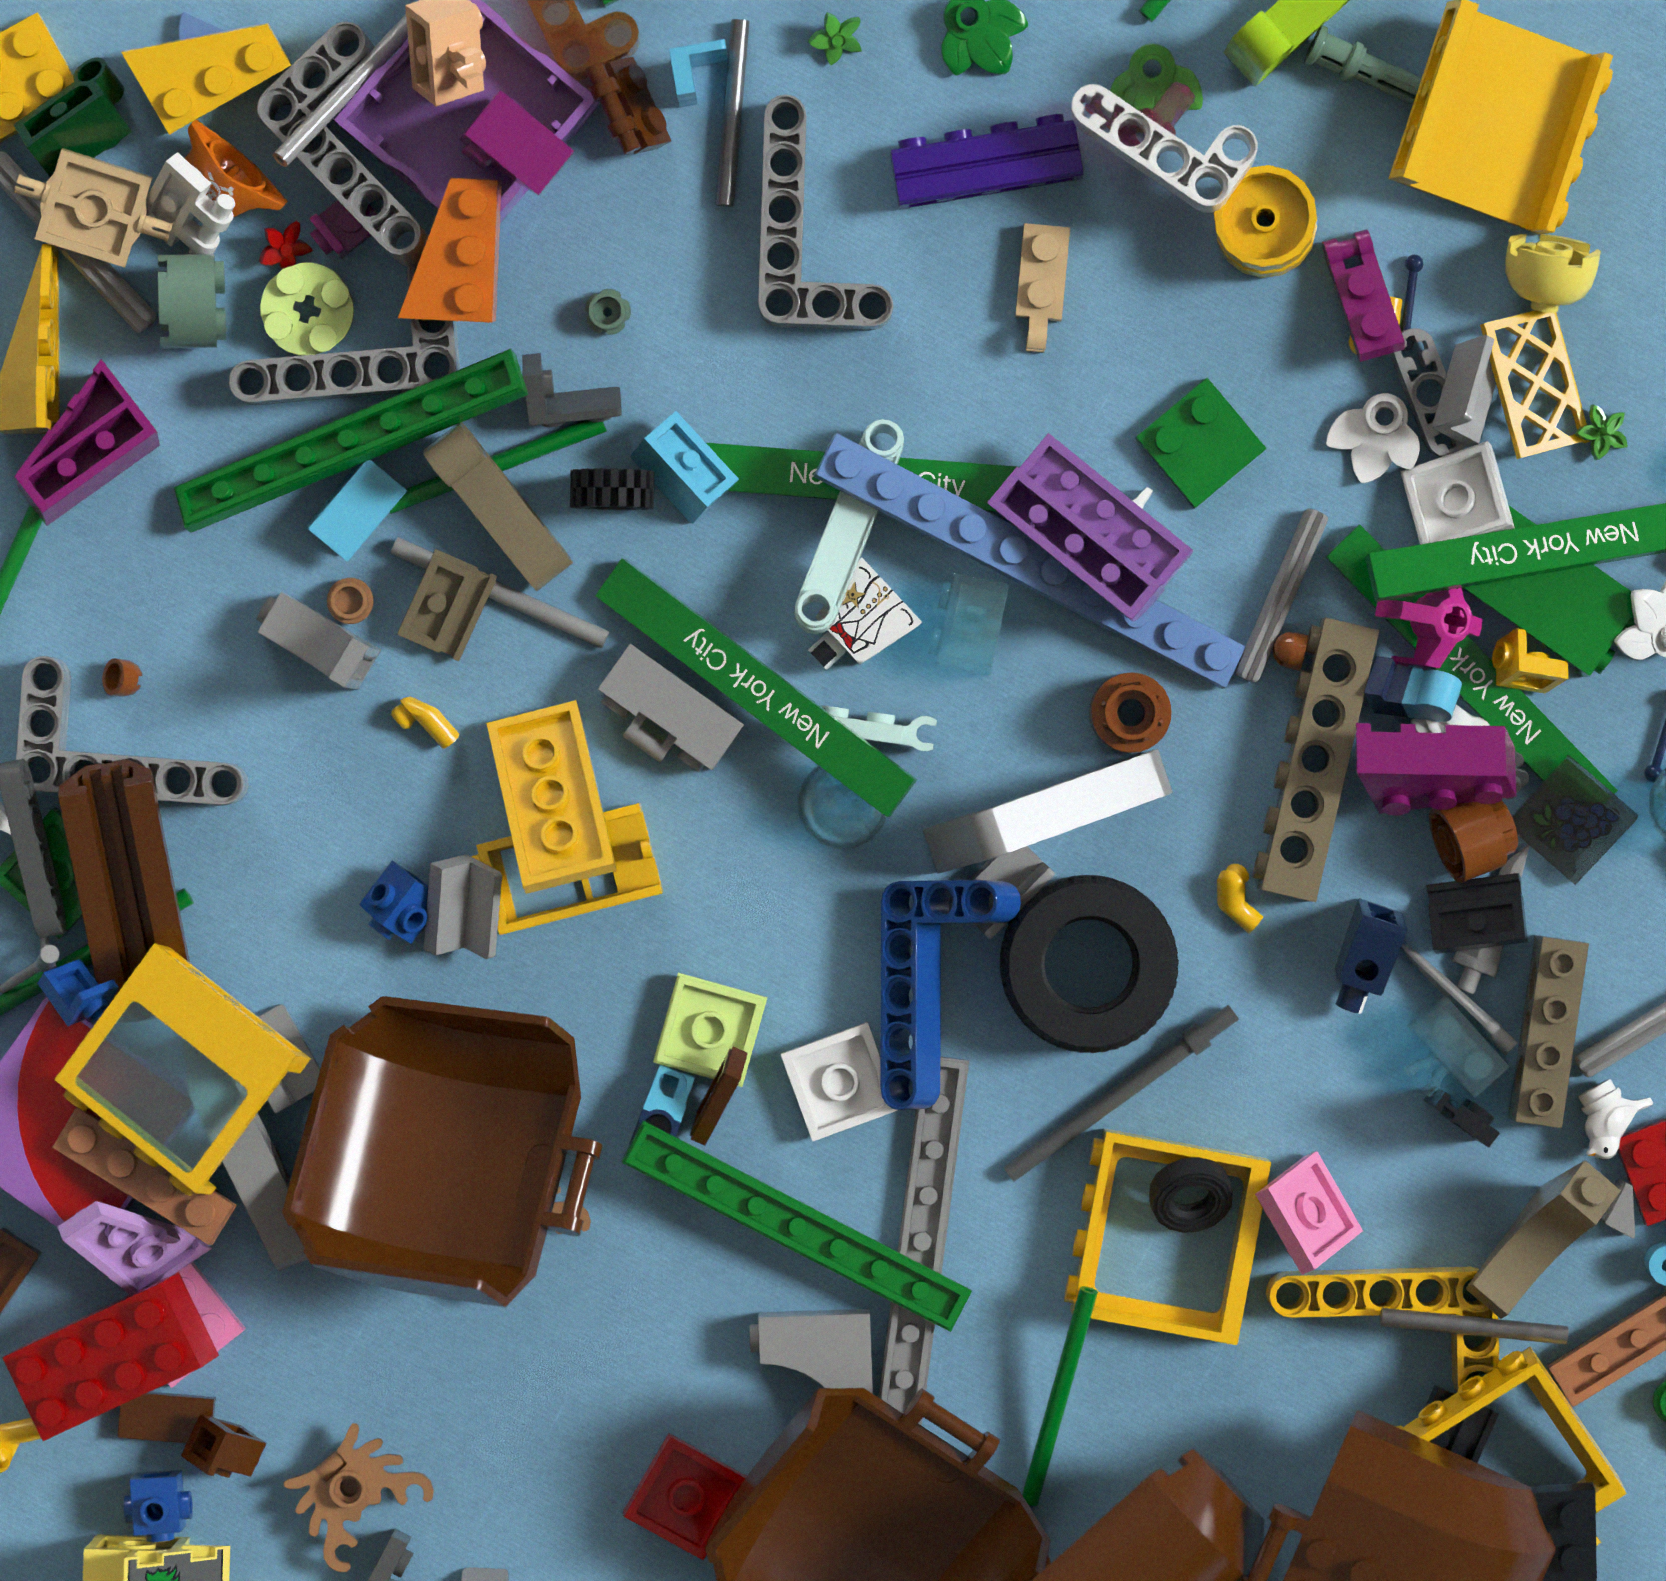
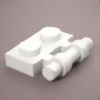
(180, 196)

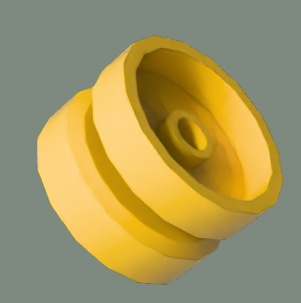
(1273, 248)

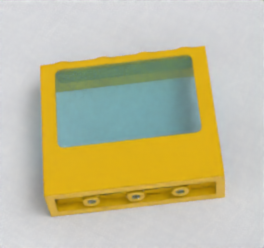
(178, 1068)

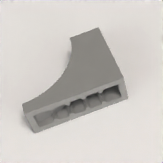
(317, 640)
(818, 1343)

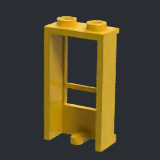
(635, 874)

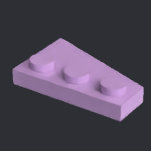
(130, 1246)

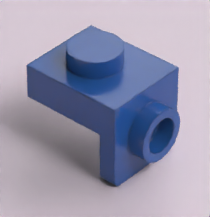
(76, 992)

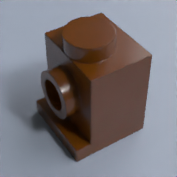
(222, 1447)

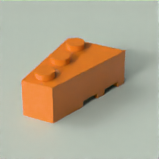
(460, 258)

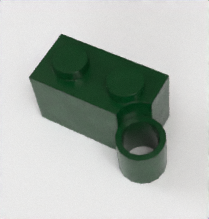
(77, 117)

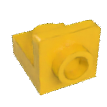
(1526, 670)

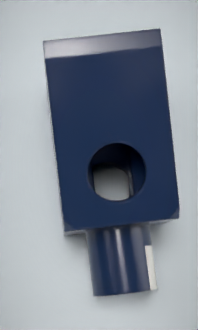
(1372, 935)

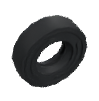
(1184, 1174)

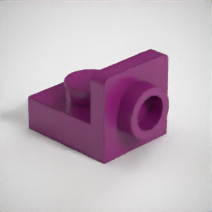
(339, 230)

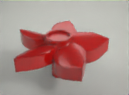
(283, 247)

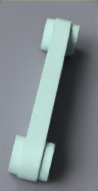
(843, 542)

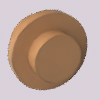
(350, 600)

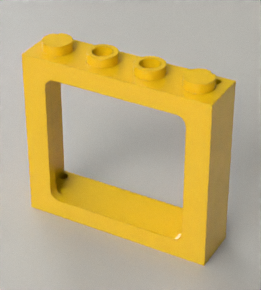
(1214, 1326)
(1511, 1372)

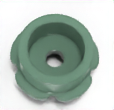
(607, 299)

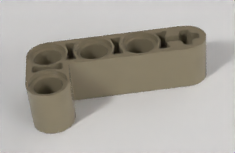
(497, 505)

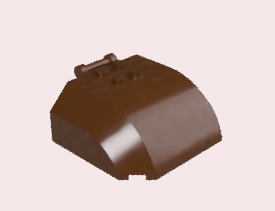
(440, 1150)
(876, 1499)
(1410, 1515)
(1169, 1530)

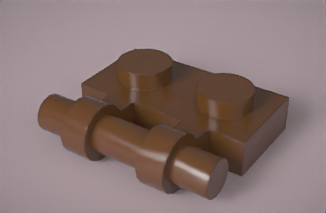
(628, 105)

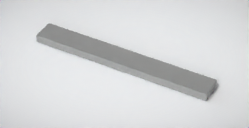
(924, 1231)

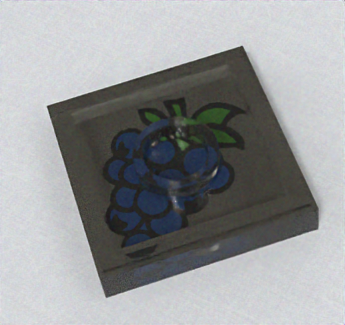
(1572, 819)

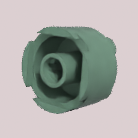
(189, 300)

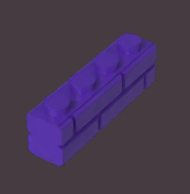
(986, 163)

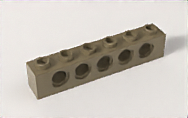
(1356, 647)

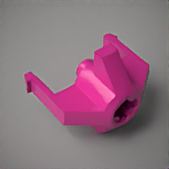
(1437, 620)

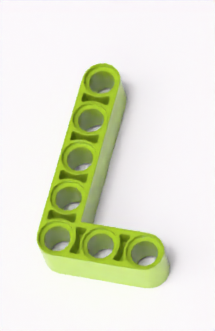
(1276, 34)

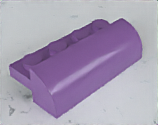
(1091, 527)

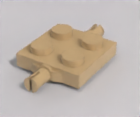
(93, 207)

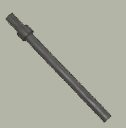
(1194, 1040)

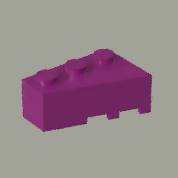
(514, 144)
(86, 447)
(1435, 769)

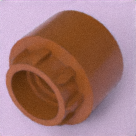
(1155, 708)
(1473, 838)

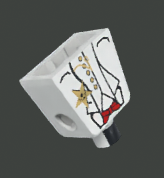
(867, 620)

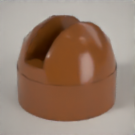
(1290, 650)
(121, 677)

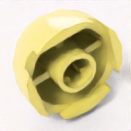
(1551, 270)

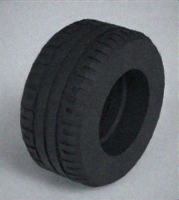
(1150, 981)

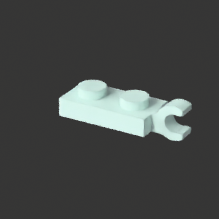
(881, 728)

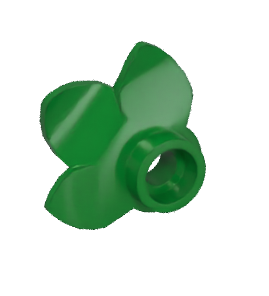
(985, 39)

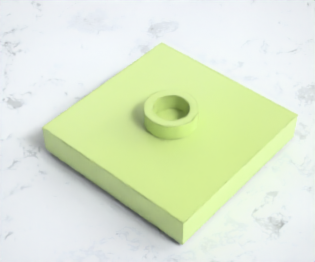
(706, 1023)

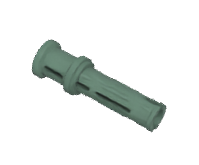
(1354, 63)

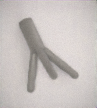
(45, 961)

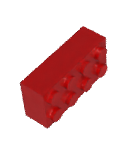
(110, 1356)

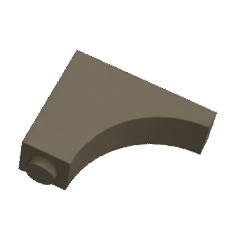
(1540, 1233)

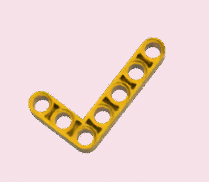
(1404, 1285)

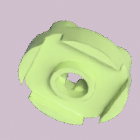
(284, 323)

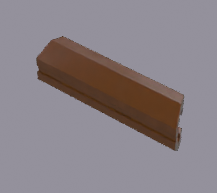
(120, 866)

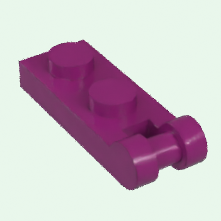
(1363, 297)

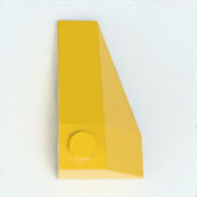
(32, 360)

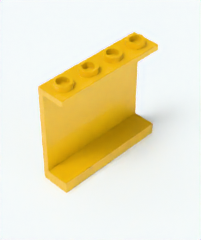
(1501, 119)

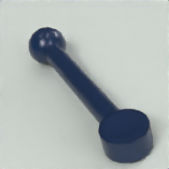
(1414, 264)
(1654, 769)

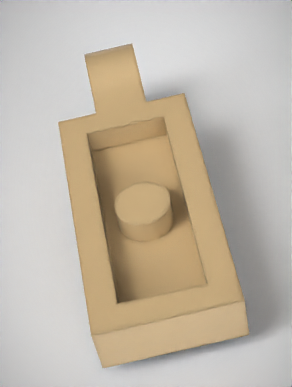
(1041, 280)

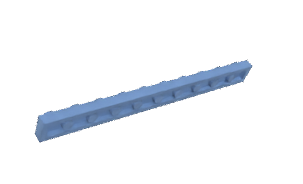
(1019, 558)

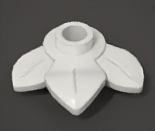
(1375, 444)
(1649, 631)

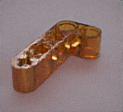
(591, 35)

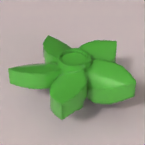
(836, 37)
(1603, 432)

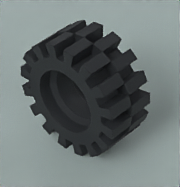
(611, 489)

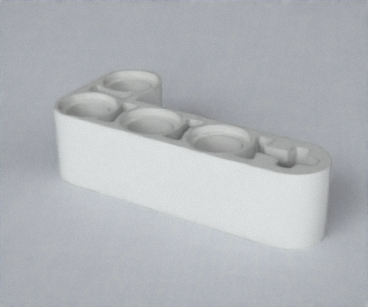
(1159, 140)

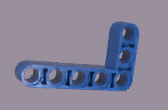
(923, 976)

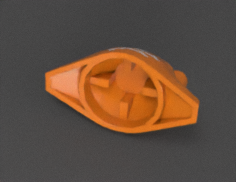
(230, 172)

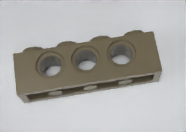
(1548, 1031)

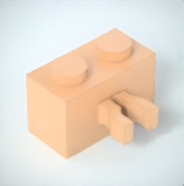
(445, 49)

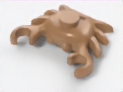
(347, 1485)

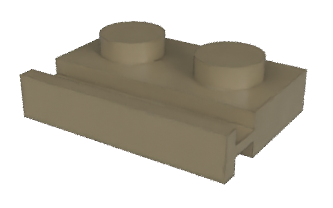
(446, 605)

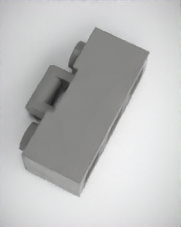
(653, 692)

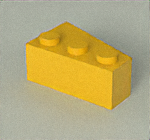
(204, 71)

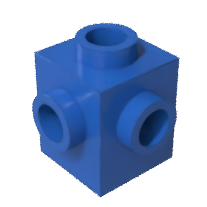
(397, 903)
(167, 1491)

